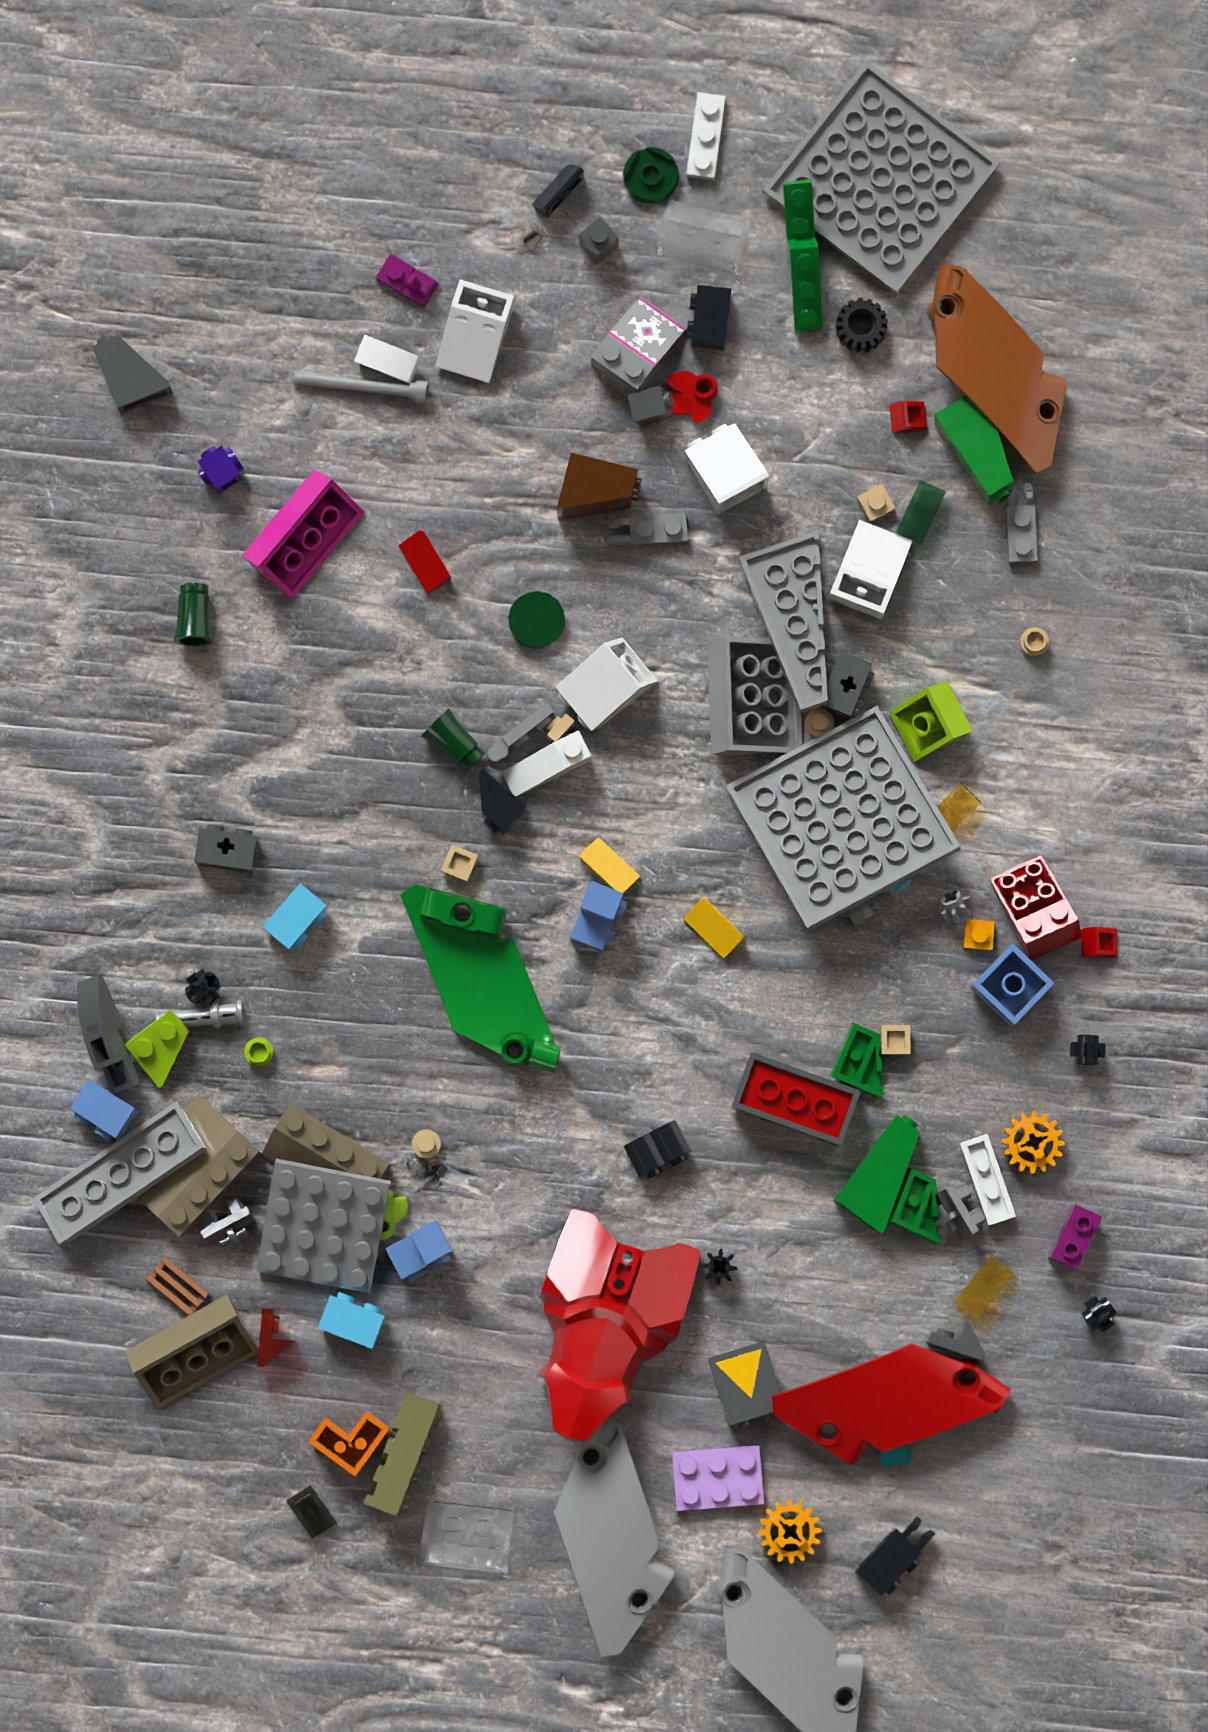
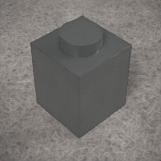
(598, 240)
(651, 405)

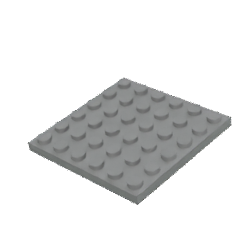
(884, 176)
(843, 818)

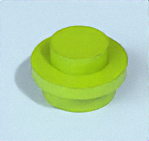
(258, 1051)

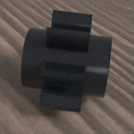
(202, 988)
(1087, 1049)
(719, 1258)
(1099, 1314)

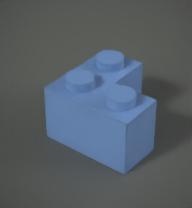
(597, 917)
(104, 1110)
(420, 1251)

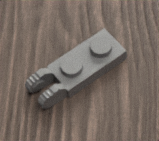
(1021, 528)
(650, 530)
(518, 735)

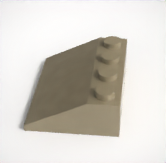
(201, 1182)

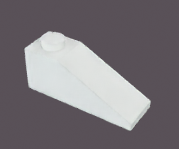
(547, 764)

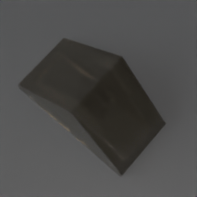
(311, 1511)

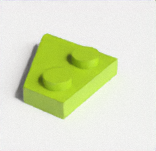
(158, 1046)

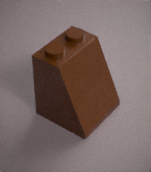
(596, 487)

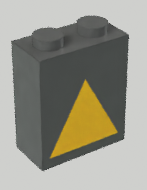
(745, 1384)

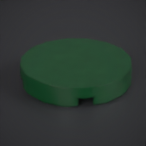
(651, 175)
(536, 619)

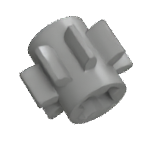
(955, 906)

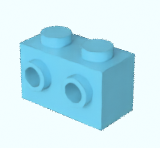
(296, 917)
(352, 1321)

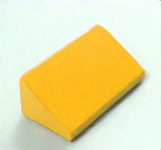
(608, 866)
(713, 927)

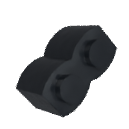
(658, 1149)

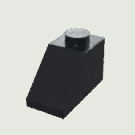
(498, 804)

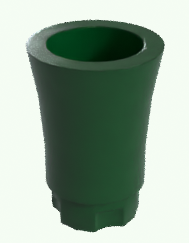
(193, 616)
(453, 741)

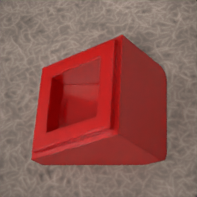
(908, 416)
(1099, 942)

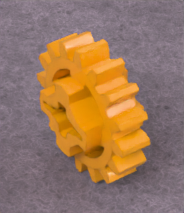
(1036, 1155)
(799, 1520)

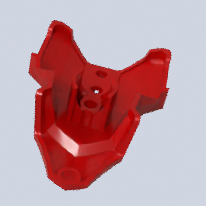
(606, 1330)

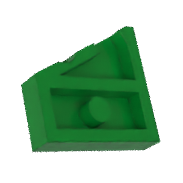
(860, 1061)
(917, 1206)

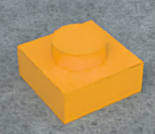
(978, 935)

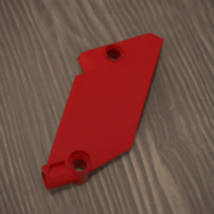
(890, 1401)

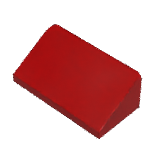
(425, 561)

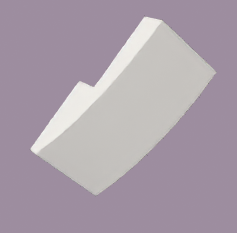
(387, 359)

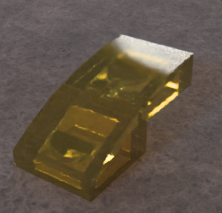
(958, 806)
(984, 1287)

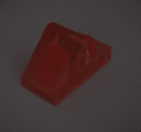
(270, 1348)

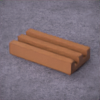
(158, 1270)

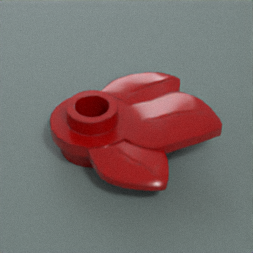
(689, 398)

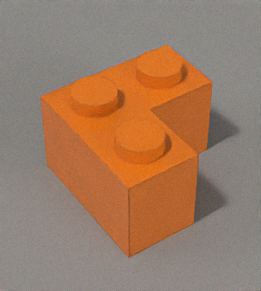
(351, 1449)

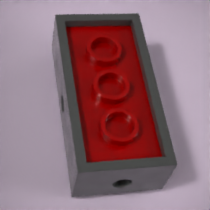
(795, 1099)

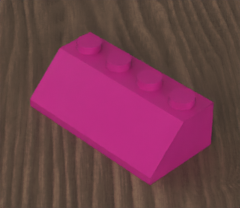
(303, 533)

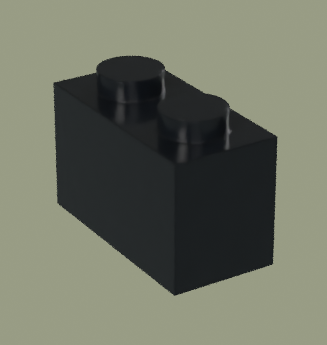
(710, 317)

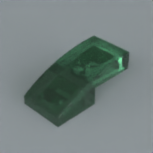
(921, 512)

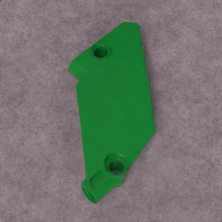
(481, 976)

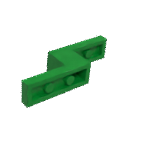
(802, 255)

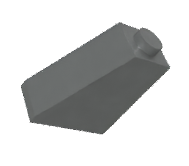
(128, 375)

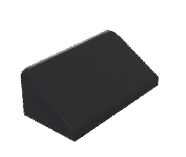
(558, 189)

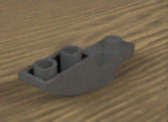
(100, 1032)

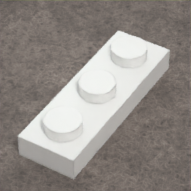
(705, 136)
(987, 1179)

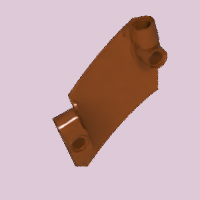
(996, 365)

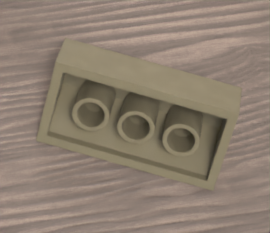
(313, 1143)
(191, 1352)

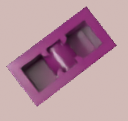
(1075, 1237)

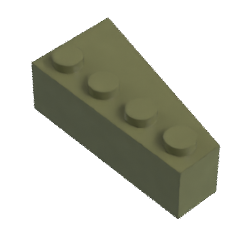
(403, 1453)

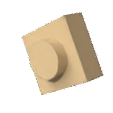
(876, 503)
(560, 727)
(459, 863)
(895, 1040)

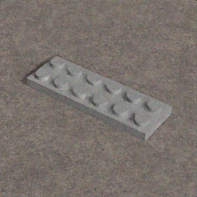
(119, 1174)

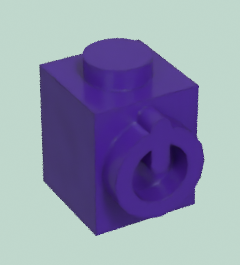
(220, 468)

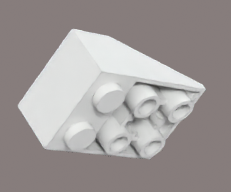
(475, 331)
(870, 569)

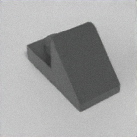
(965, 1345)

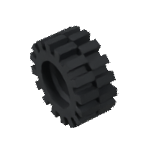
(867, 309)

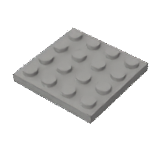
(323, 1225)

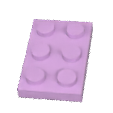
(717, 1478)

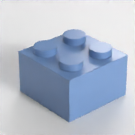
(1012, 985)

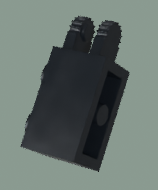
(892, 1558)

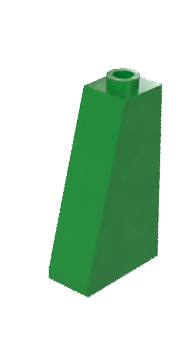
(977, 448)
(877, 1180)

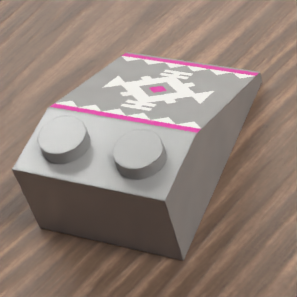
(637, 345)

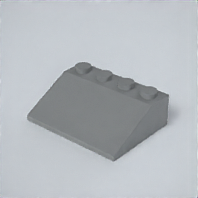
(750, 699)

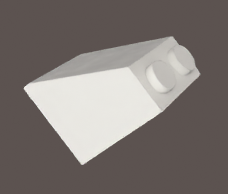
(726, 467)
(605, 683)

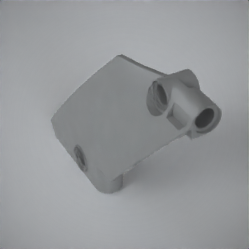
(610, 1538)
(786, 1649)

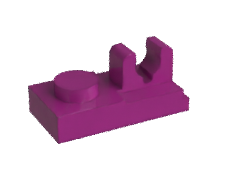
(407, 280)

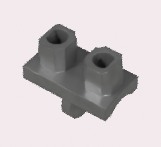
(955, 1214)
(228, 1229)

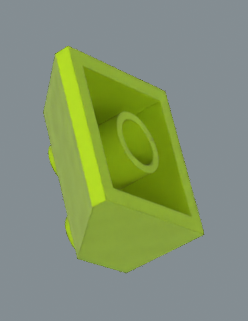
(930, 720)

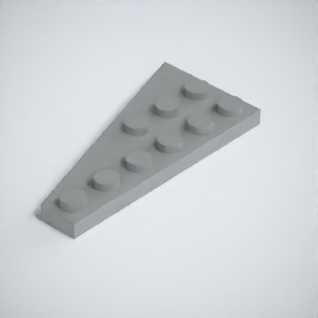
(789, 600)

